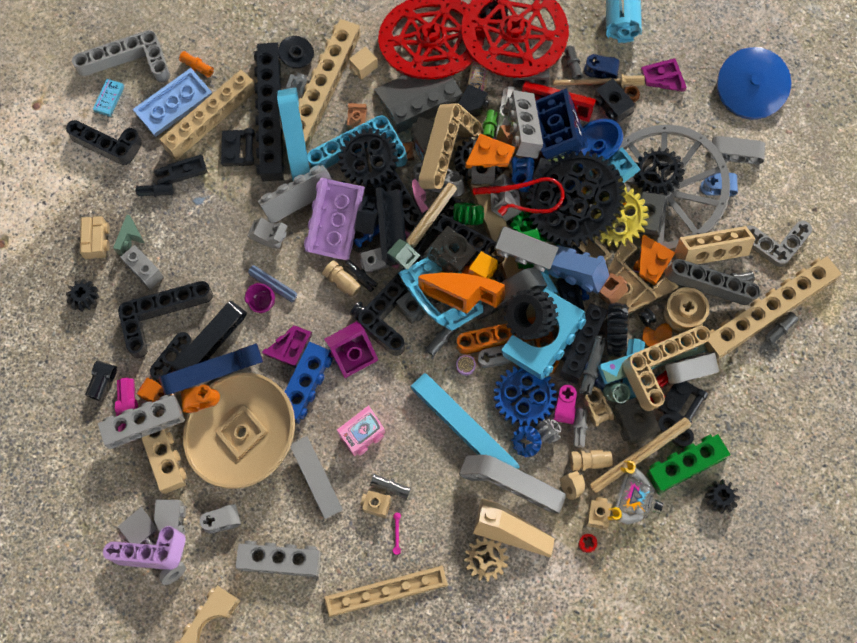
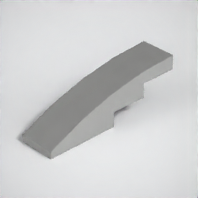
(316, 477)

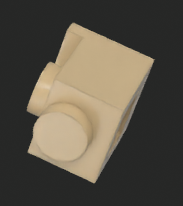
(381, 508)
(594, 519)

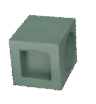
(403, 254)

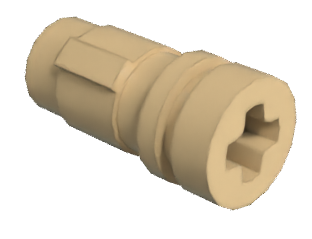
(344, 281)
(594, 459)

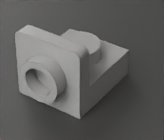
(299, 82)

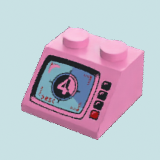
(361, 431)

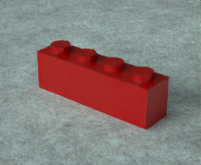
(583, 105)

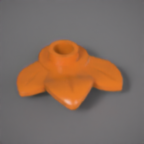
(653, 337)

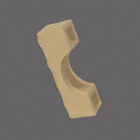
(219, 604)

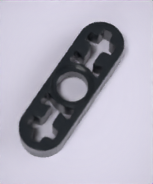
(170, 348)

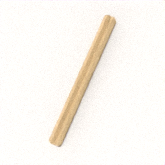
(641, 454)

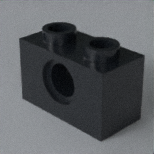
(613, 92)

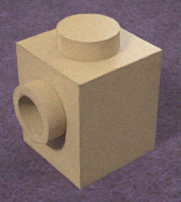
(363, 63)

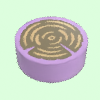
(465, 365)

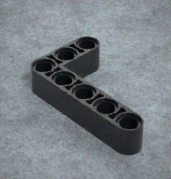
(472, 238)
(157, 309)
(379, 315)

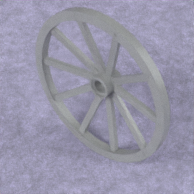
(722, 168)

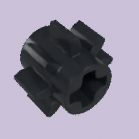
(449, 211)

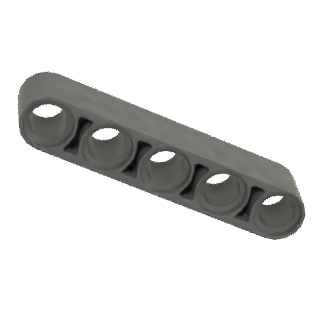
(721, 280)

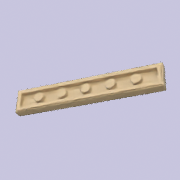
(385, 591)

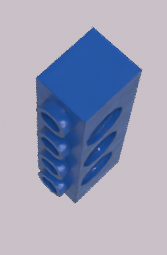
(312, 354)

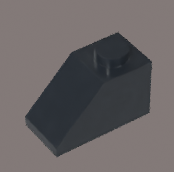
(474, 100)

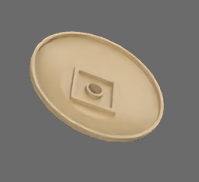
(213, 433)

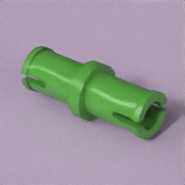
(490, 124)

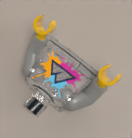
(634, 497)

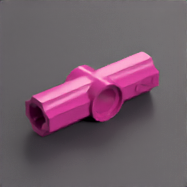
(125, 398)

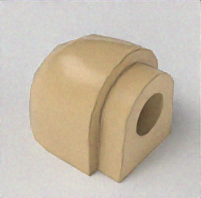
(572, 485)

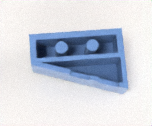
(580, 269)

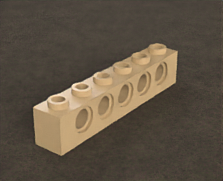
(208, 114)

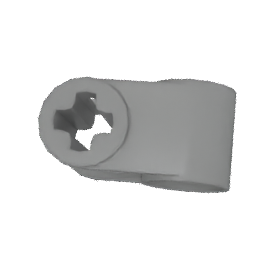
(223, 519)

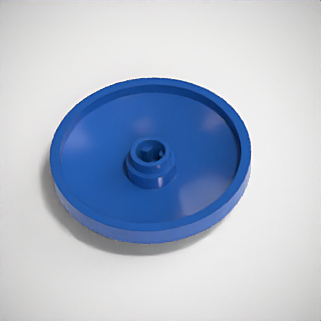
(754, 83)

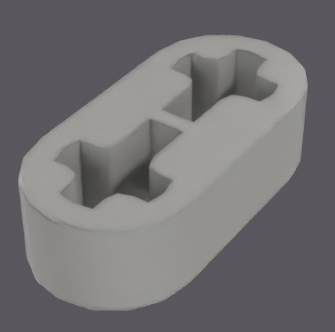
(493, 362)

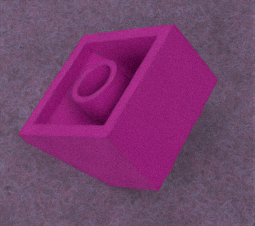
(351, 349)

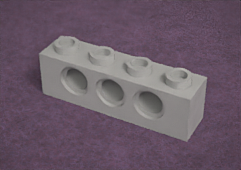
(524, 124)
(134, 431)
(309, 568)

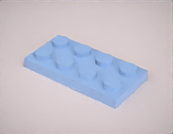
(172, 102)

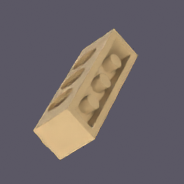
(715, 245)
(166, 481)

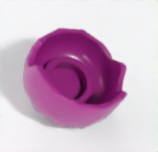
(260, 298)

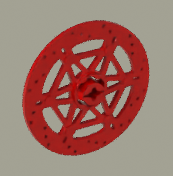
(514, 36)
(431, 39)

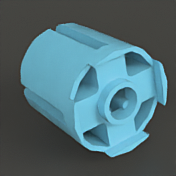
(617, 23)

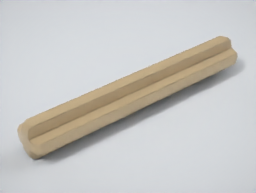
(431, 214)

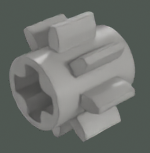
(549, 431)

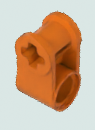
(150, 390)
(198, 398)

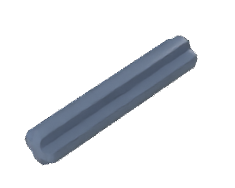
(274, 284)

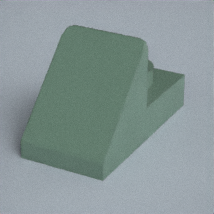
(127, 233)

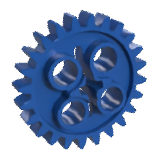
(536, 409)

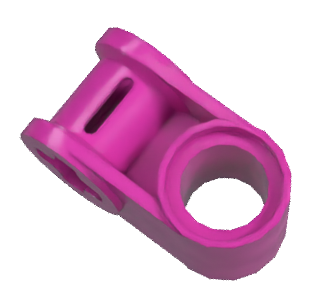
(565, 407)

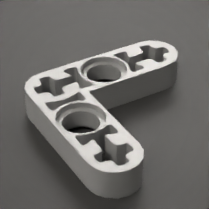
(781, 248)

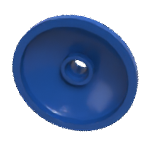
(603, 137)

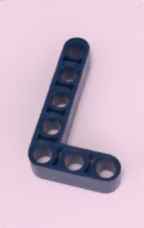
(210, 369)

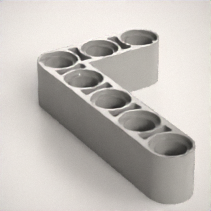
(125, 54)
(513, 480)

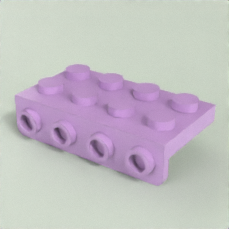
(333, 219)

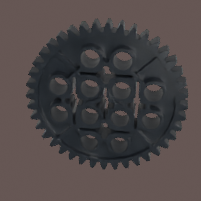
(587, 228)

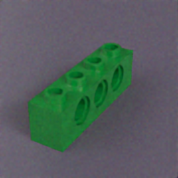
(662, 481)

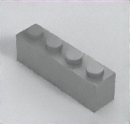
(292, 196)

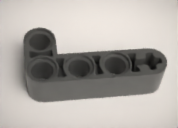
(524, 280)

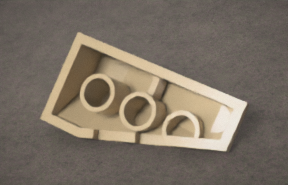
(505, 526)

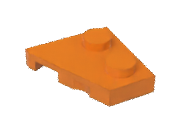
(489, 153)
(653, 259)

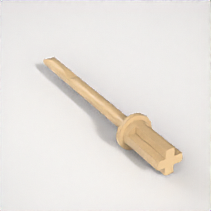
(624, 81)

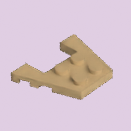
(638, 292)

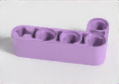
(163, 555)

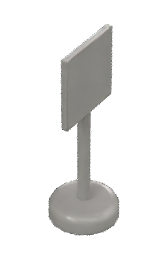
(137, 530)

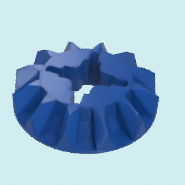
(530, 434)

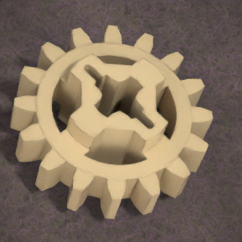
(496, 562)

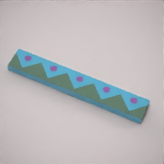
(613, 370)

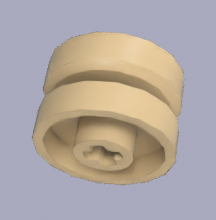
(685, 310)

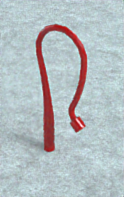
(498, 189)

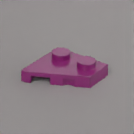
(664, 75)
(289, 346)

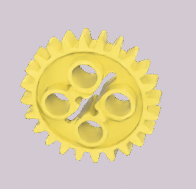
(632, 223)

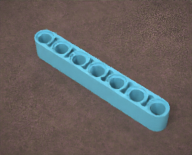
(459, 420)

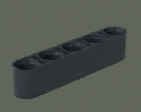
(211, 337)

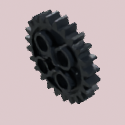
(351, 161)

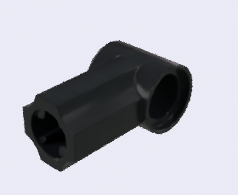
(102, 375)

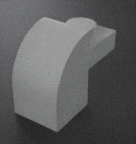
(267, 233)

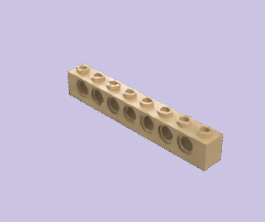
(342, 31)
(822, 268)

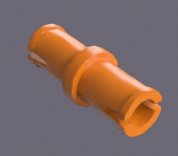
(196, 64)

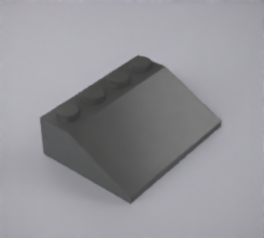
(413, 98)

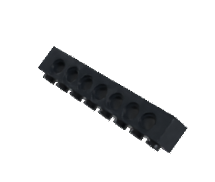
(273, 170)

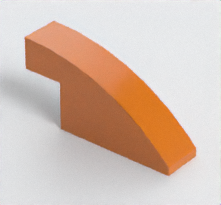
(462, 290)

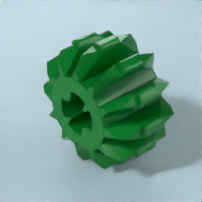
(468, 213)

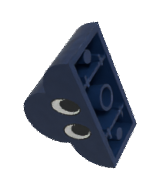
(560, 125)

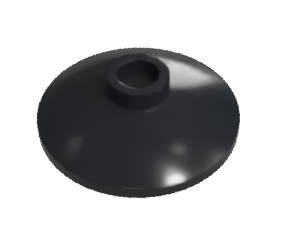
(299, 46)

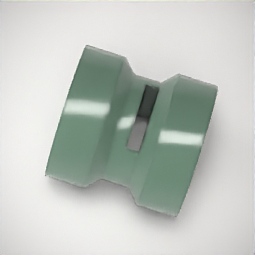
(616, 392)

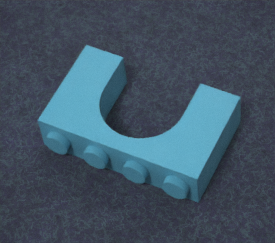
(540, 360)

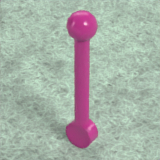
(397, 550)

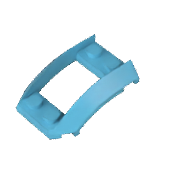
(450, 319)

